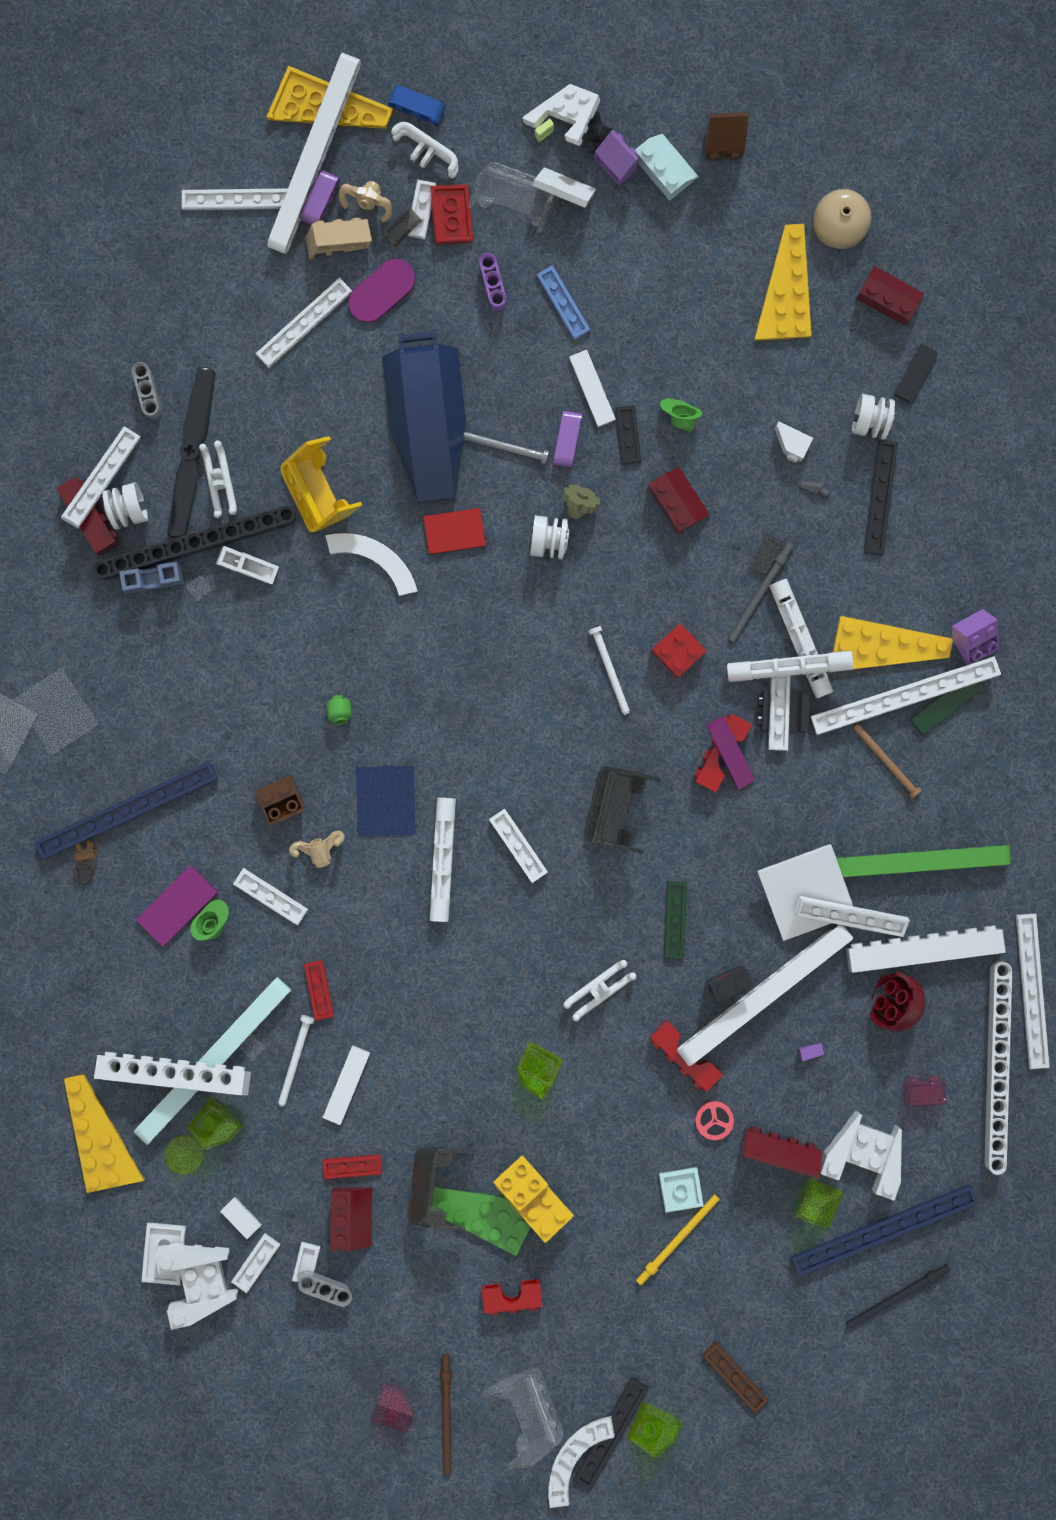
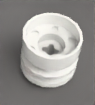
(873, 416)
(120, 507)
(549, 537)

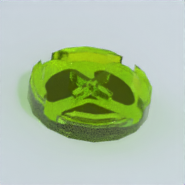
(184, 1154)

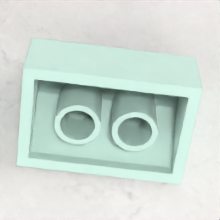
(665, 166)

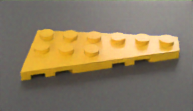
(887, 645)
(100, 1147)

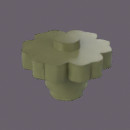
(580, 501)

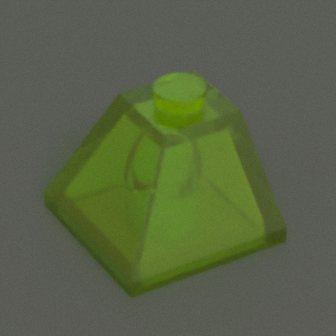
(538, 1069)
(214, 1125)
(818, 1203)
(654, 1429)

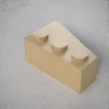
(338, 236)

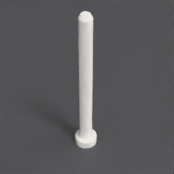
(609, 668)
(306, 1021)

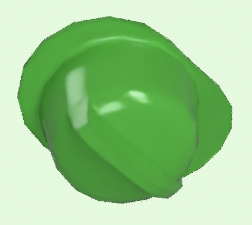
(682, 414)
(210, 921)

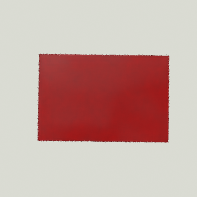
(451, 214)
(454, 531)

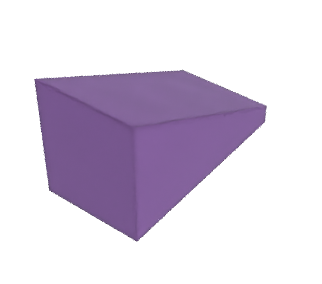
(810, 1051)

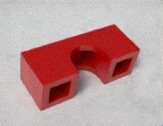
(496, 1302)

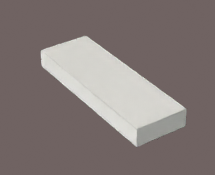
(422, 208)
(255, 1263)

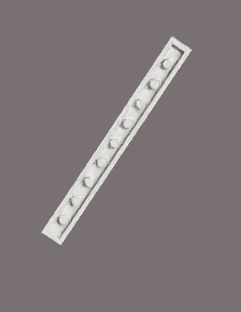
(905, 695)

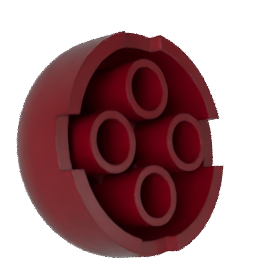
(904, 1009)

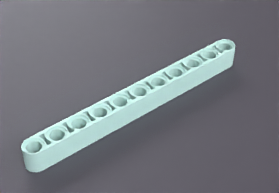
(216, 1054)

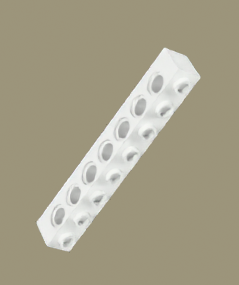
(106, 1070)

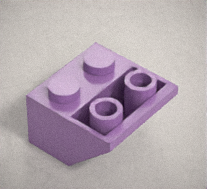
(617, 157)
(976, 636)

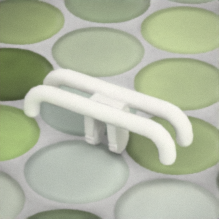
(425, 141)
(218, 479)
(599, 989)

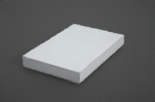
(564, 187)
(157, 1236)

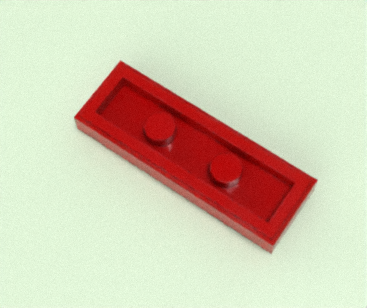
(319, 990)
(352, 1166)

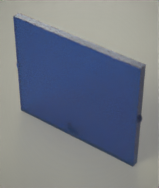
(385, 800)

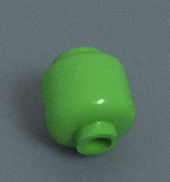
(339, 710)

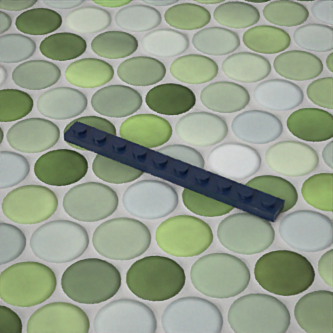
(126, 810)
(884, 1230)

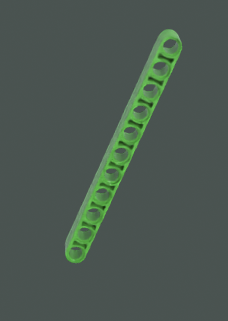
(924, 861)

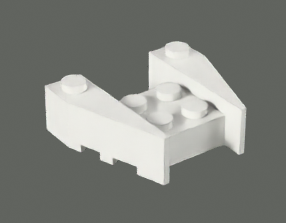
(869, 1150)
(201, 1279)

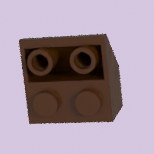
(280, 800)

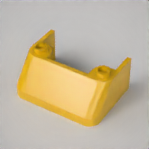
(310, 488)

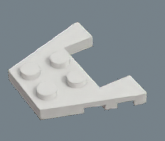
(570, 105)

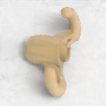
(367, 198)
(318, 848)

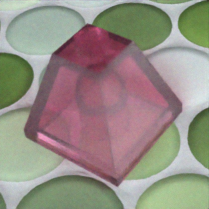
(392, 1409)

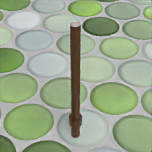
(446, 1376)

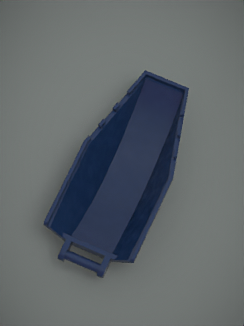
(426, 414)

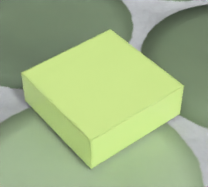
(544, 130)

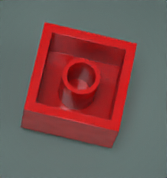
(678, 650)

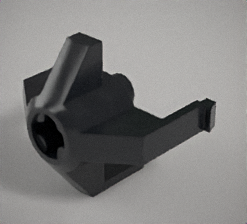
(595, 134)

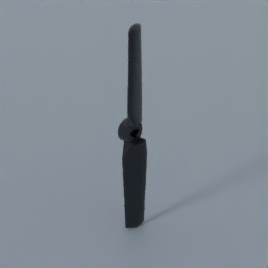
(195, 432)

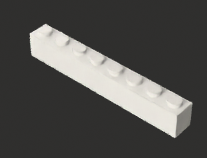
(925, 950)

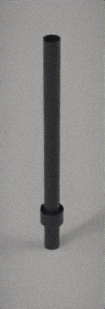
(930, 1277)

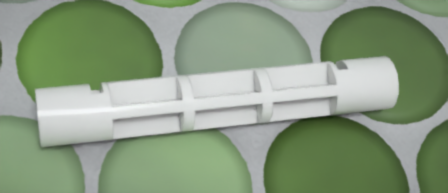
(799, 634)
(790, 666)
(442, 859)

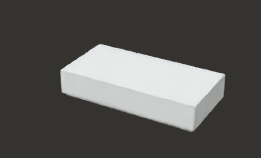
(240, 1217)
(306, 1260)

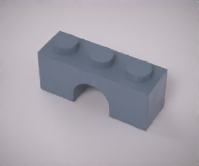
(142, 580)

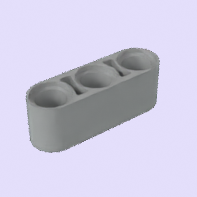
(141, 384)
(318, 1281)

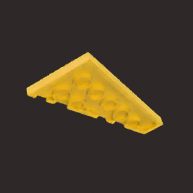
(302, 96)
(787, 298)

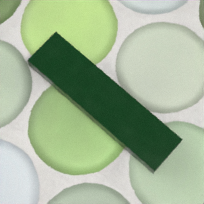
(943, 707)
(675, 919)

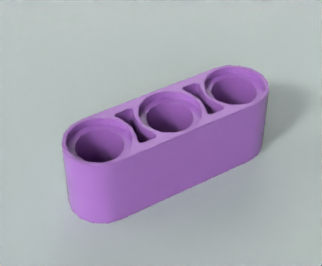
(319, 197)
(489, 274)
(567, 439)

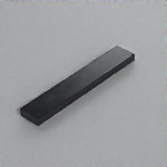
(880, 497)
(620, 1417)

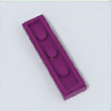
(730, 752)

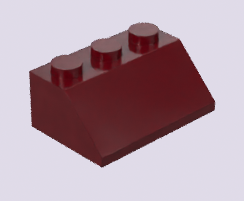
(890, 296)
(678, 500)
(351, 1218)

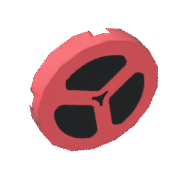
(714, 1120)

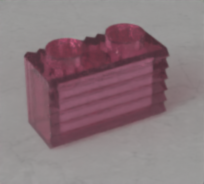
(924, 1092)

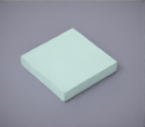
(681, 1189)

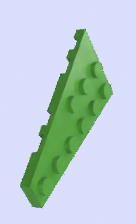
(483, 1216)

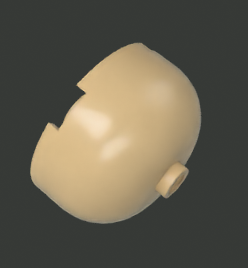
(835, 225)

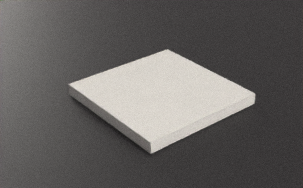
(806, 875)

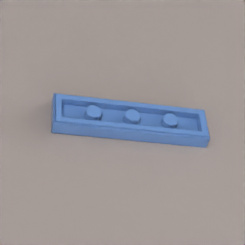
(563, 302)

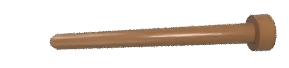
(887, 761)

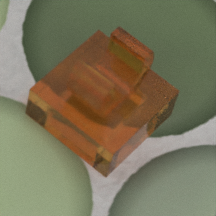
(85, 854)

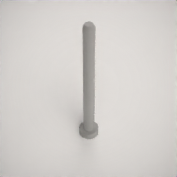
(507, 447)

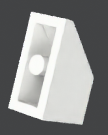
(792, 442)

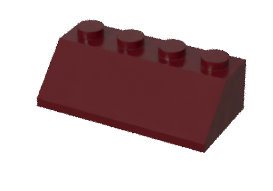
(781, 1152)

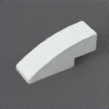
(247, 565)

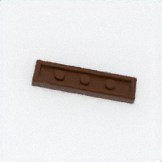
(735, 1377)

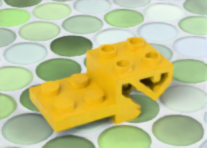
(533, 1199)

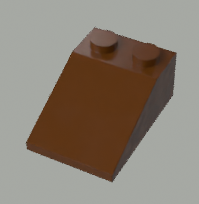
(726, 135)

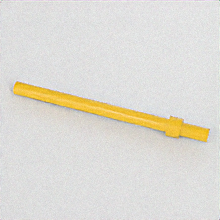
(652, 1267)

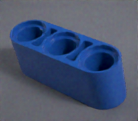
(416, 104)

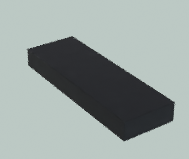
(915, 373)
(628, 434)

